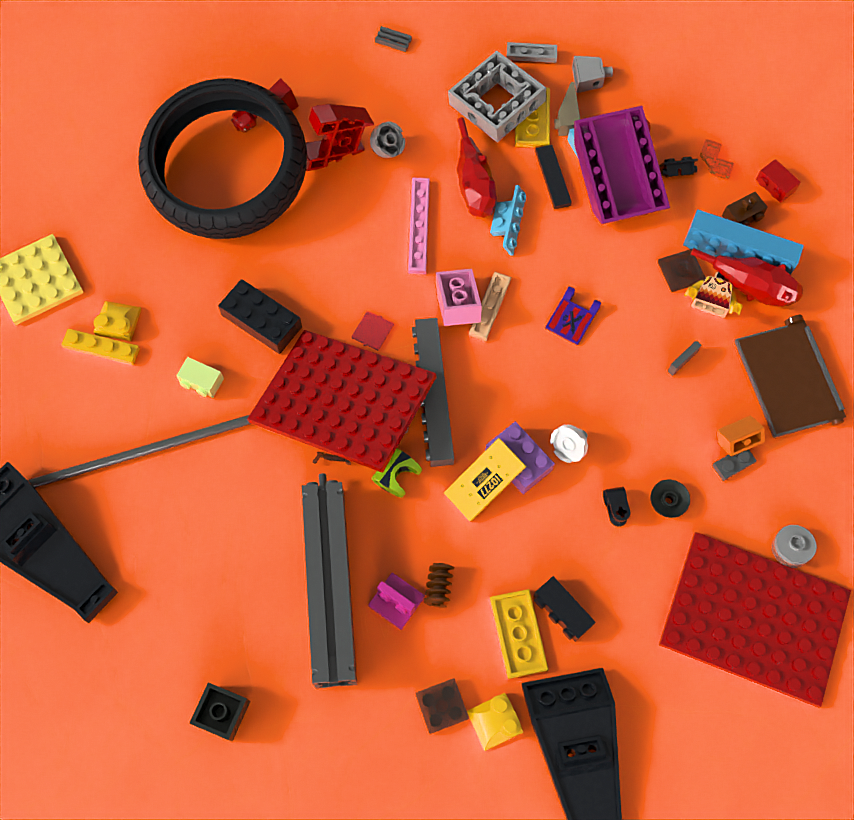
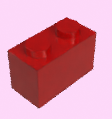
(777, 180)

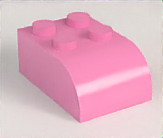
(458, 297)

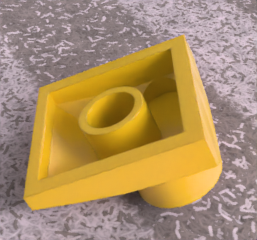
(117, 321)
(495, 721)

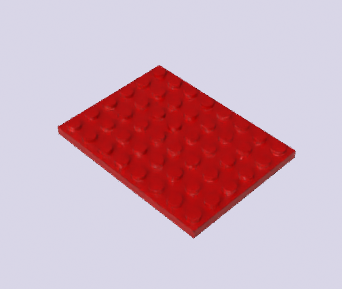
(343, 399)
(756, 619)

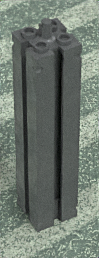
(328, 584)

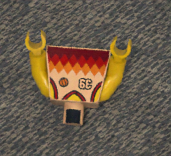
(714, 296)

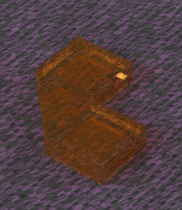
(716, 166)

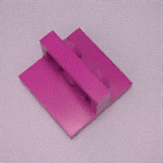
(396, 600)

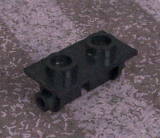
(671, 167)

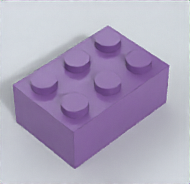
(530, 454)

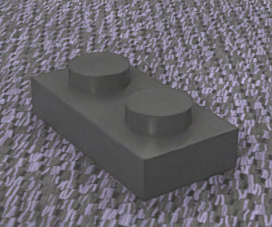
(732, 465)

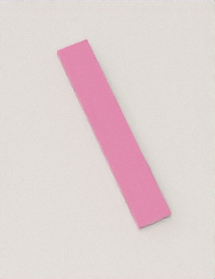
(418, 226)

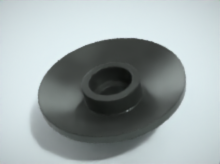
(676, 492)

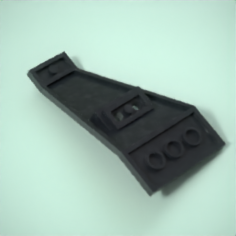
(43, 549)
(572, 717)

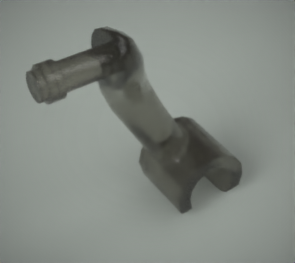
(330, 457)

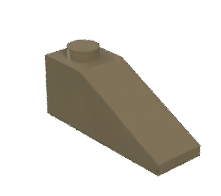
(568, 112)

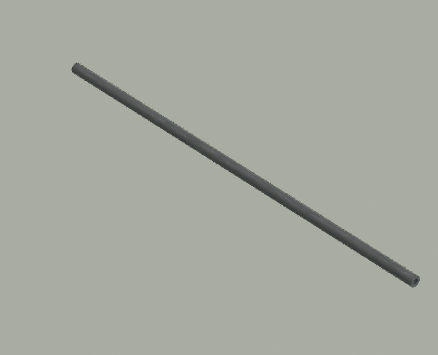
(139, 451)

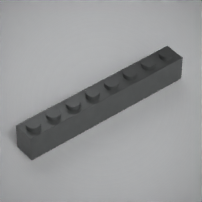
(435, 403)

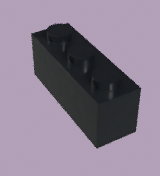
(563, 609)

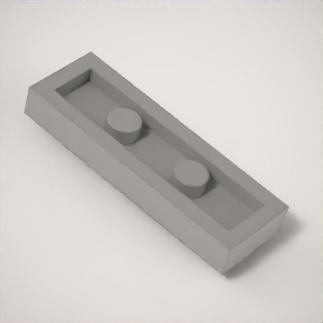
(531, 52)

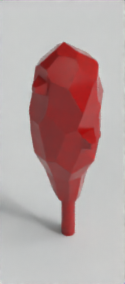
(475, 176)
(756, 278)

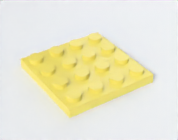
(36, 279)

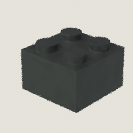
(220, 712)

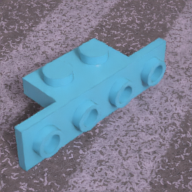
(508, 218)

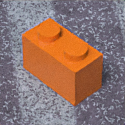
(741, 435)

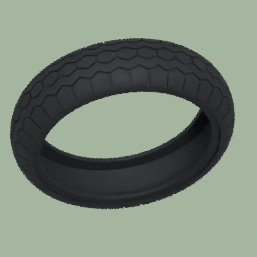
(204, 99)

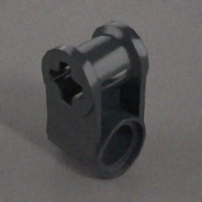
(616, 502)

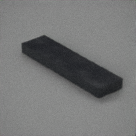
(553, 177)

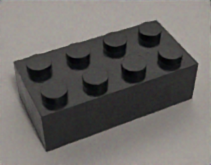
(260, 316)

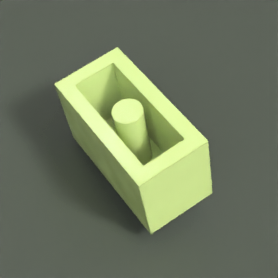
(199, 377)

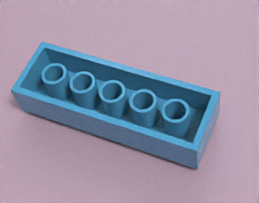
(731, 239)

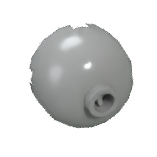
(387, 140)

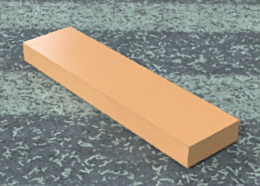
(490, 306)

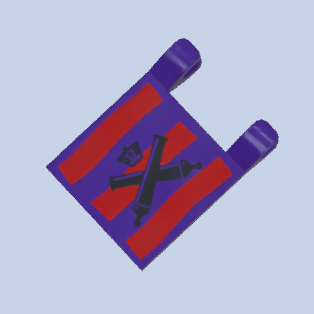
(571, 319)

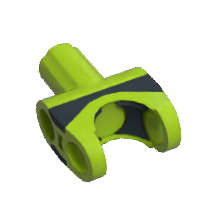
(398, 463)

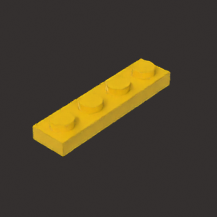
(100, 346)

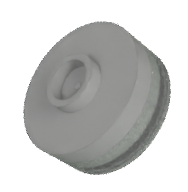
(794, 546)

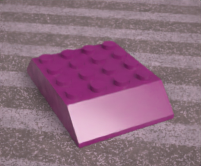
(619, 165)

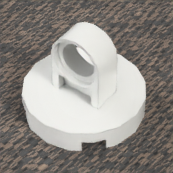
(569, 443)

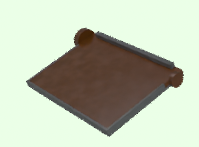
(790, 378)

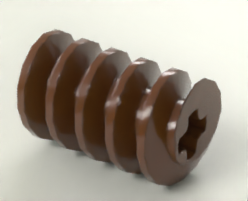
(438, 584)

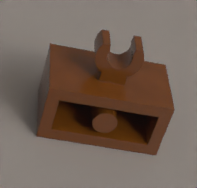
(746, 210)

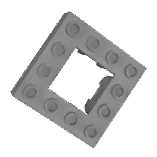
(496, 69)

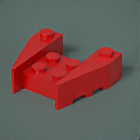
(341, 132)

